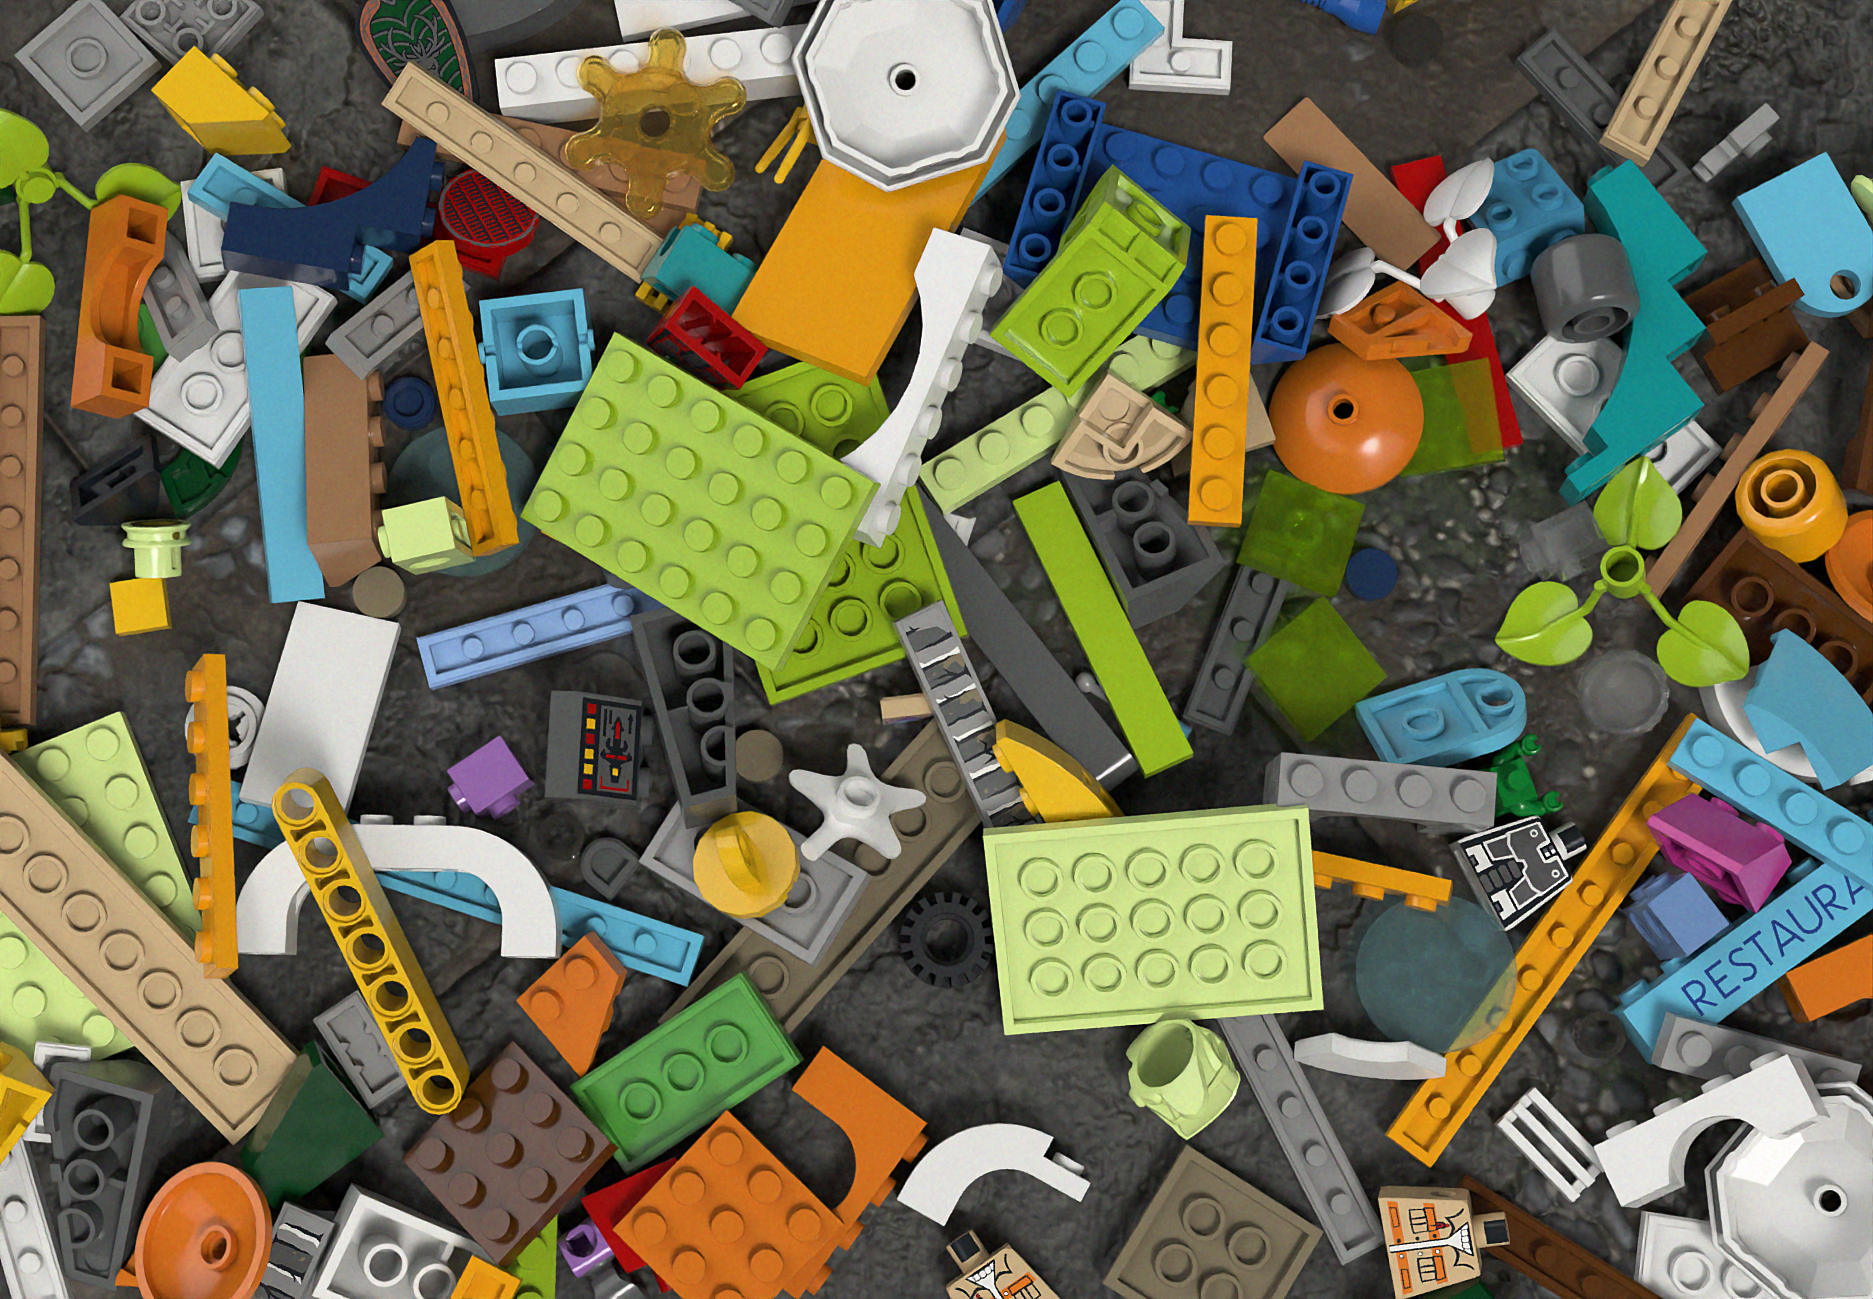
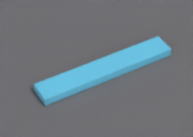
(278, 440)

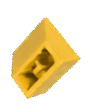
(219, 109)

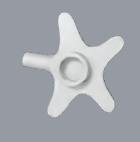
(854, 806)

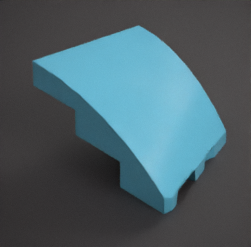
(1810, 702)

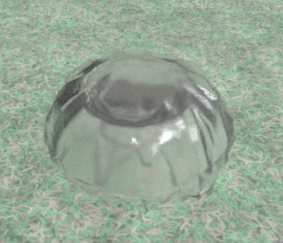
(1623, 693)

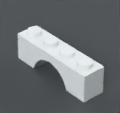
(1650, 1157)

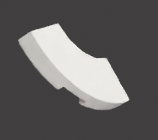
(1370, 1059)

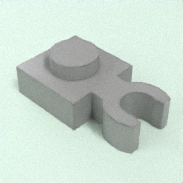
(1746, 139)

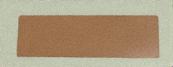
(1373, 206)

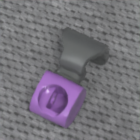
(592, 1257)

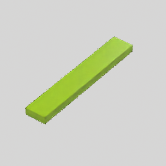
(1102, 630)

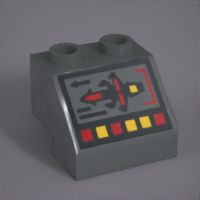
(598, 751)

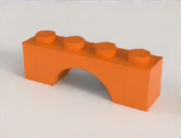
(121, 254)

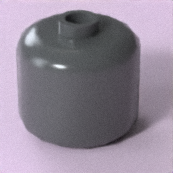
(1584, 288)

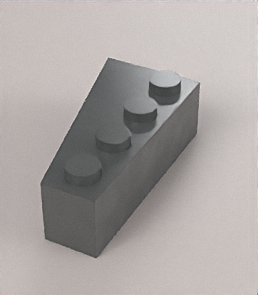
(694, 709)

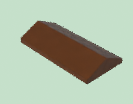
(1775, 593)

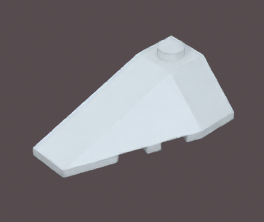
(391, 1252)

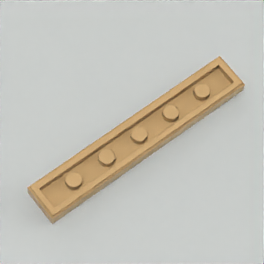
(523, 170)

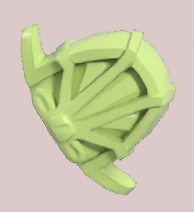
(1182, 1074)

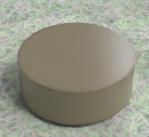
(380, 593)
(758, 756)

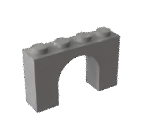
(1434, 797)

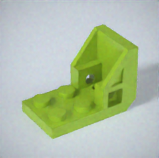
(1099, 286)

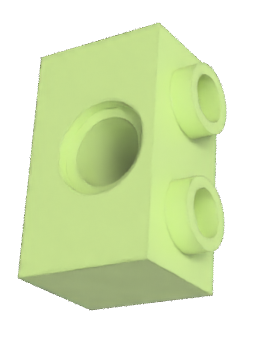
(426, 536)

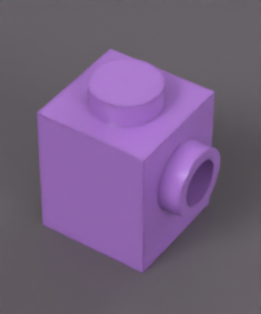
(489, 780)

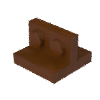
(1745, 325)

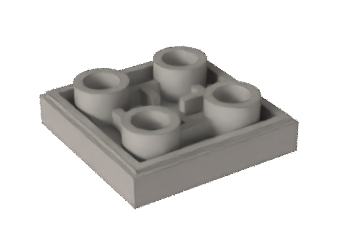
(178, 25)

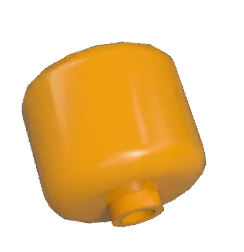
(1792, 504)

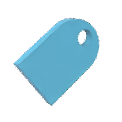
(1811, 232)
(1444, 718)

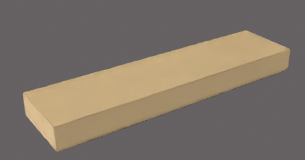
(1662, 78)

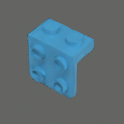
(1526, 213)

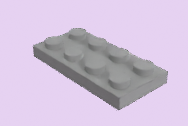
(815, 904)

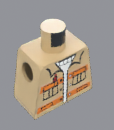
(1435, 1237)
(993, 1275)

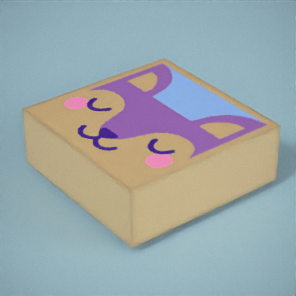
(905, 709)

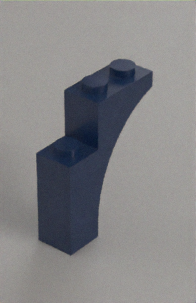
(330, 239)

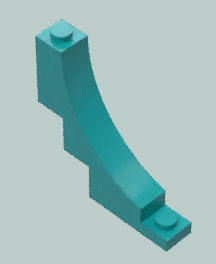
(1648, 394)

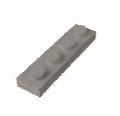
(1717, 1050)

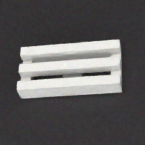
(1583, 1176)

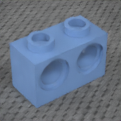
(1673, 915)

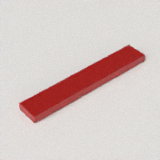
(1416, 183)

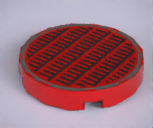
(485, 217)

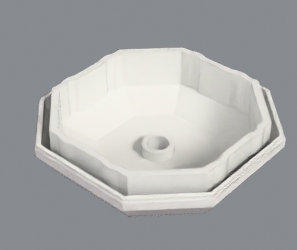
(915, 134)
(1770, 1206)

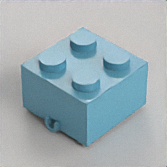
(537, 350)

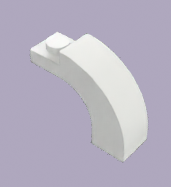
(970, 1153)

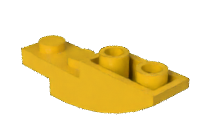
(1050, 777)

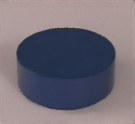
(410, 404)
(1370, 575)

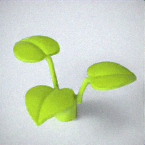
(24, 152)
(1631, 511)

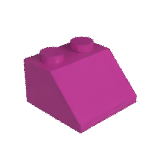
(1721, 848)

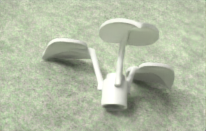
(1460, 276)

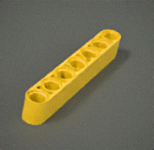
(376, 917)

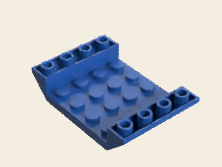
(1293, 229)

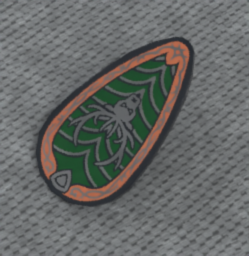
(417, 30)

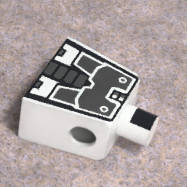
(1517, 866)

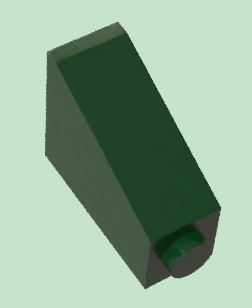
(308, 1129)

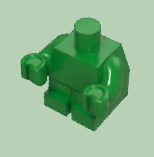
(1514, 785)

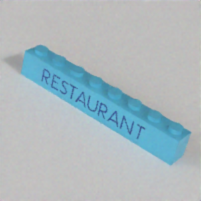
(1746, 953)

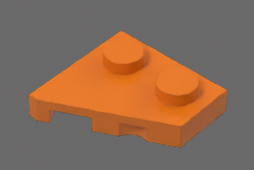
(1398, 325)
(576, 1000)

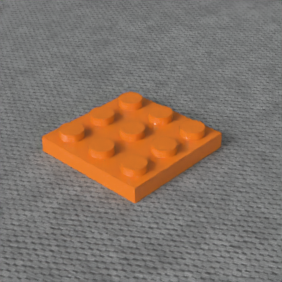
(728, 1219)

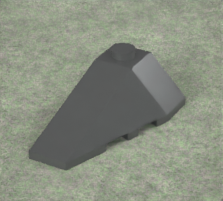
(1143, 542)
(105, 1145)

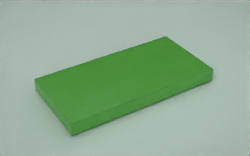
(687, 1072)

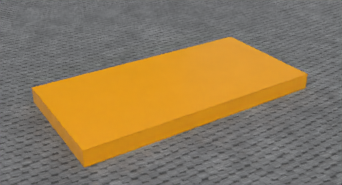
(847, 266)

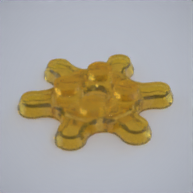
(685, 145)

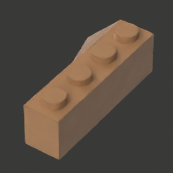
(343, 467)

